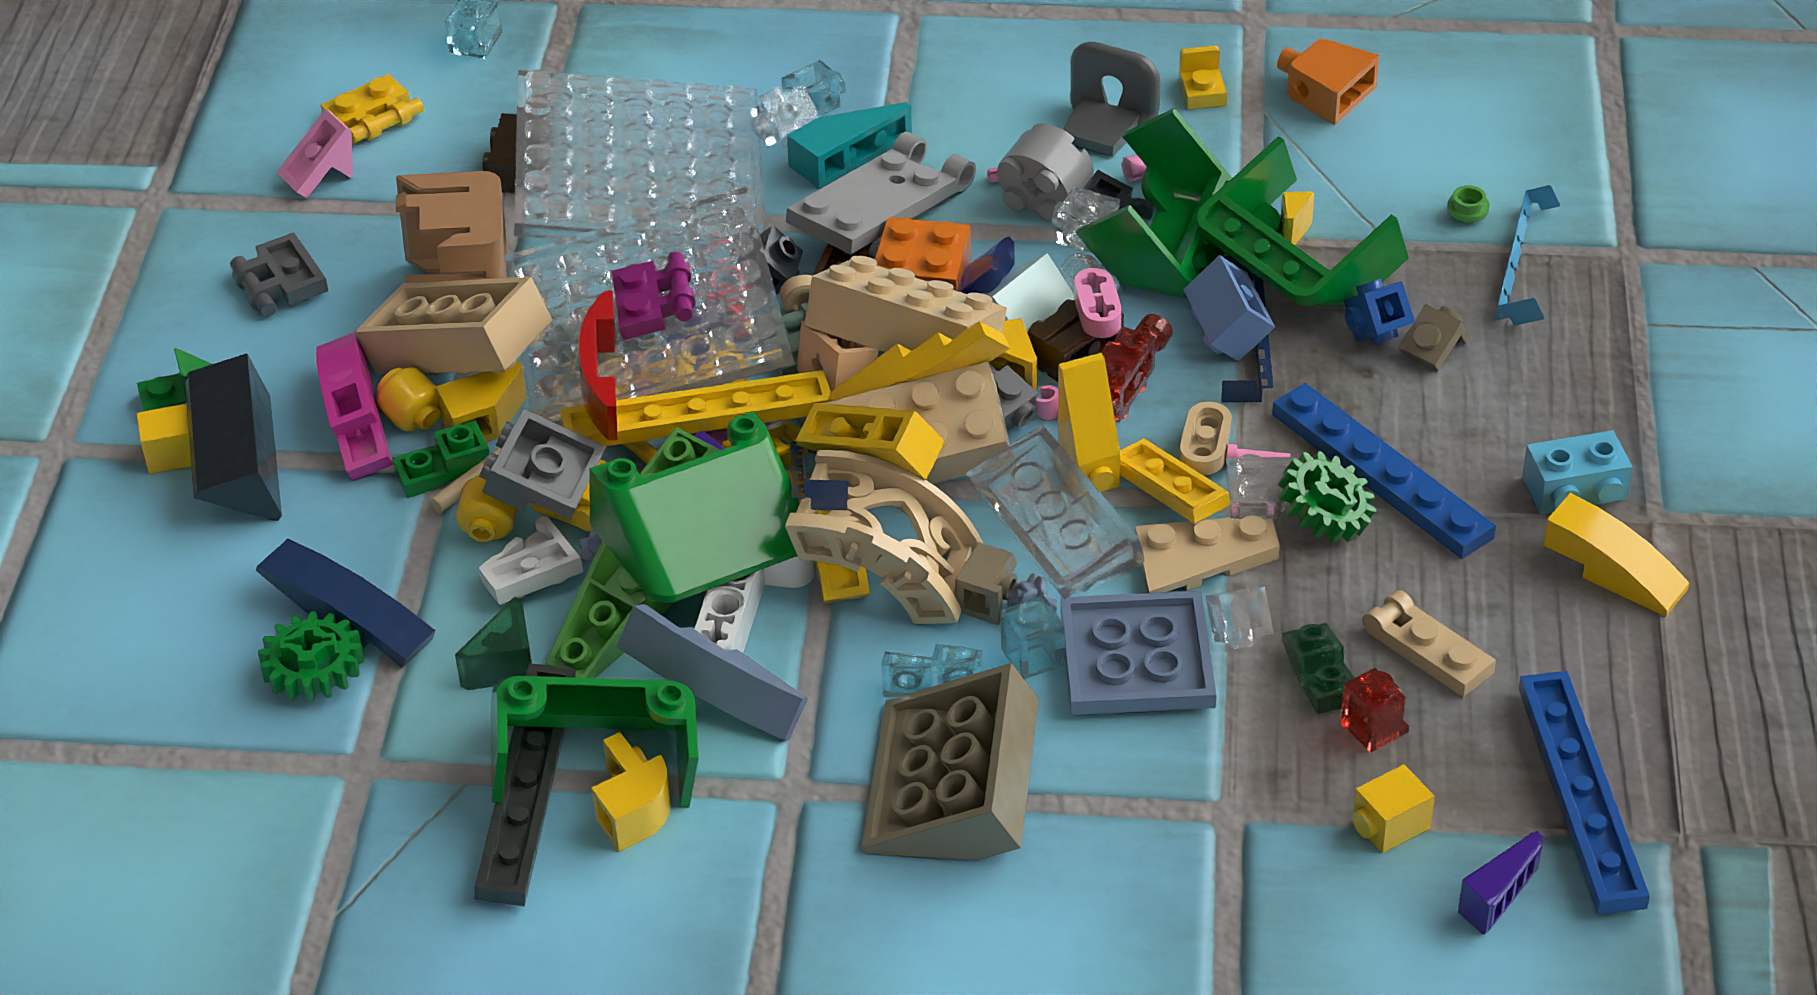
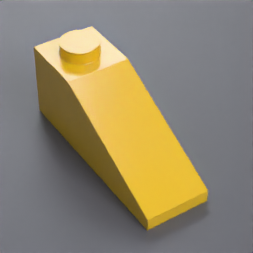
(1088, 420)
(878, 432)

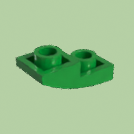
(453, 454)

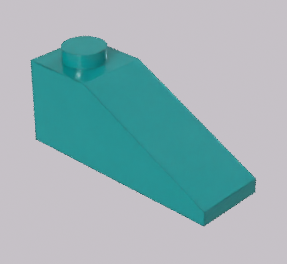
(845, 141)

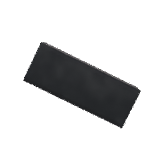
(232, 438)

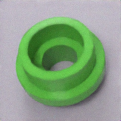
(1468, 204)

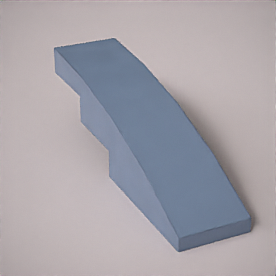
(711, 673)

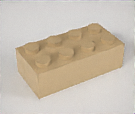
(892, 306)
(454, 326)
(958, 406)

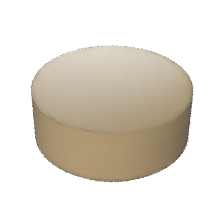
(795, 292)

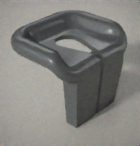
(1093, 120)

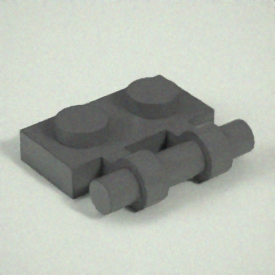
(290, 272)

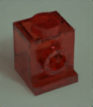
(1381, 702)

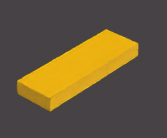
(1171, 481)

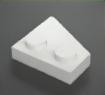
(530, 565)

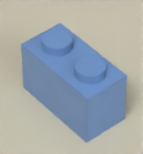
(1228, 309)

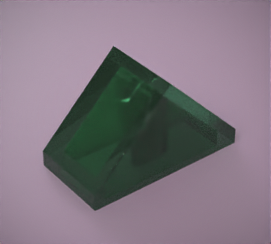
(496, 649)

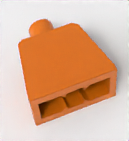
(1329, 77)

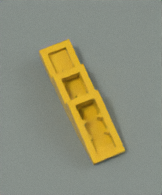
(934, 356)

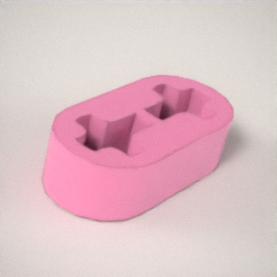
(1104, 301)

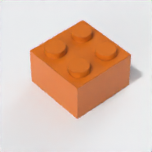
(926, 248)

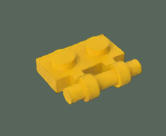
(374, 108)

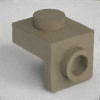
(1434, 336)

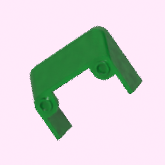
(1177, 182)
(1248, 229)
(595, 704)

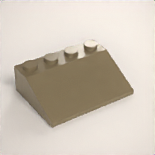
(953, 769)

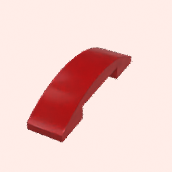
(599, 393)

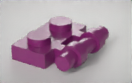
(639, 297)

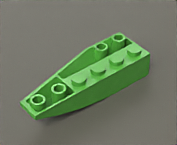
(609, 591)

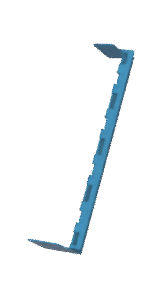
(1527, 309)

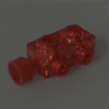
(1132, 360)

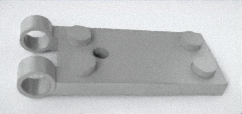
(892, 185)

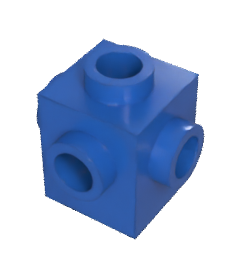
(1378, 311)

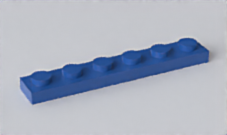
(1386, 471)
(1583, 793)

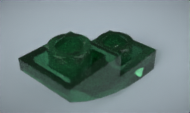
(1318, 664)

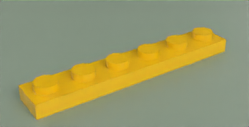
(705, 407)

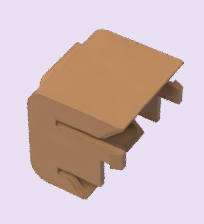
(452, 225)

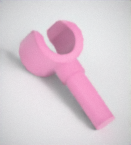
(1047, 406)

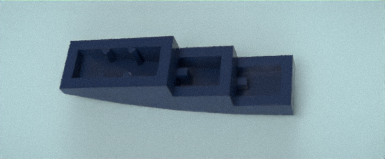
(328, 587)

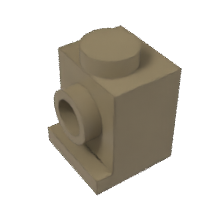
(985, 582)

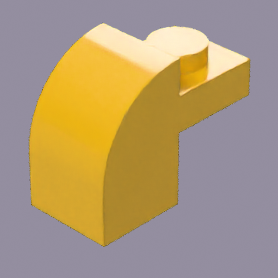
(636, 796)

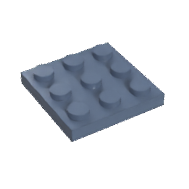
(1137, 653)

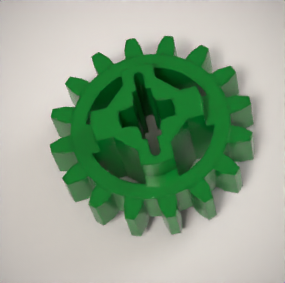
(1326, 497)
(311, 656)

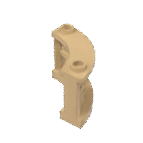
(854, 538)

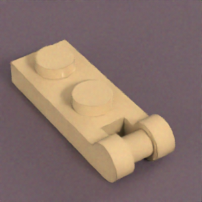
(1428, 644)

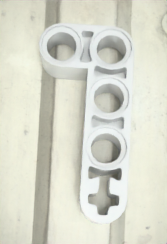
(731, 607)

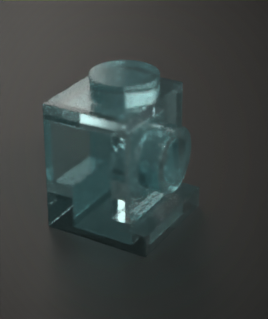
(821, 84)

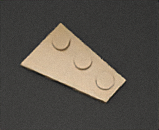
(1188, 552)

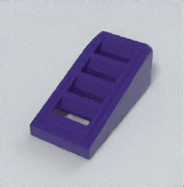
(1497, 883)

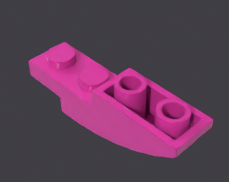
(352, 406)

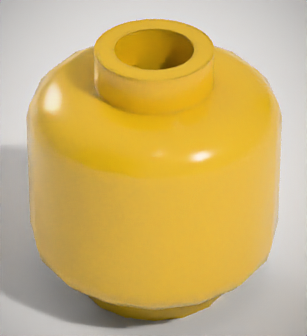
(408, 399)
(483, 515)

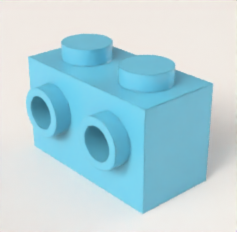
(1582, 465)

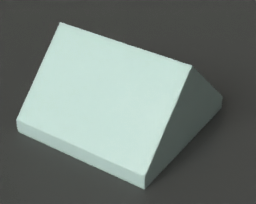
(1032, 291)

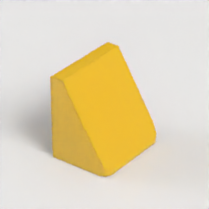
(1296, 214)

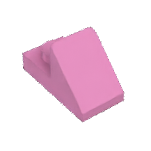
(323, 147)

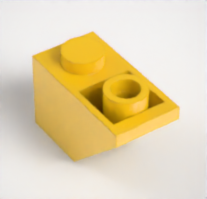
(485, 398)

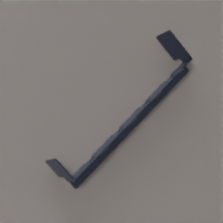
(1246, 389)
(823, 493)

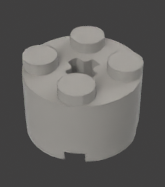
(1042, 170)

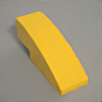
(1614, 555)

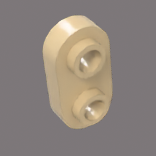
(1206, 437)

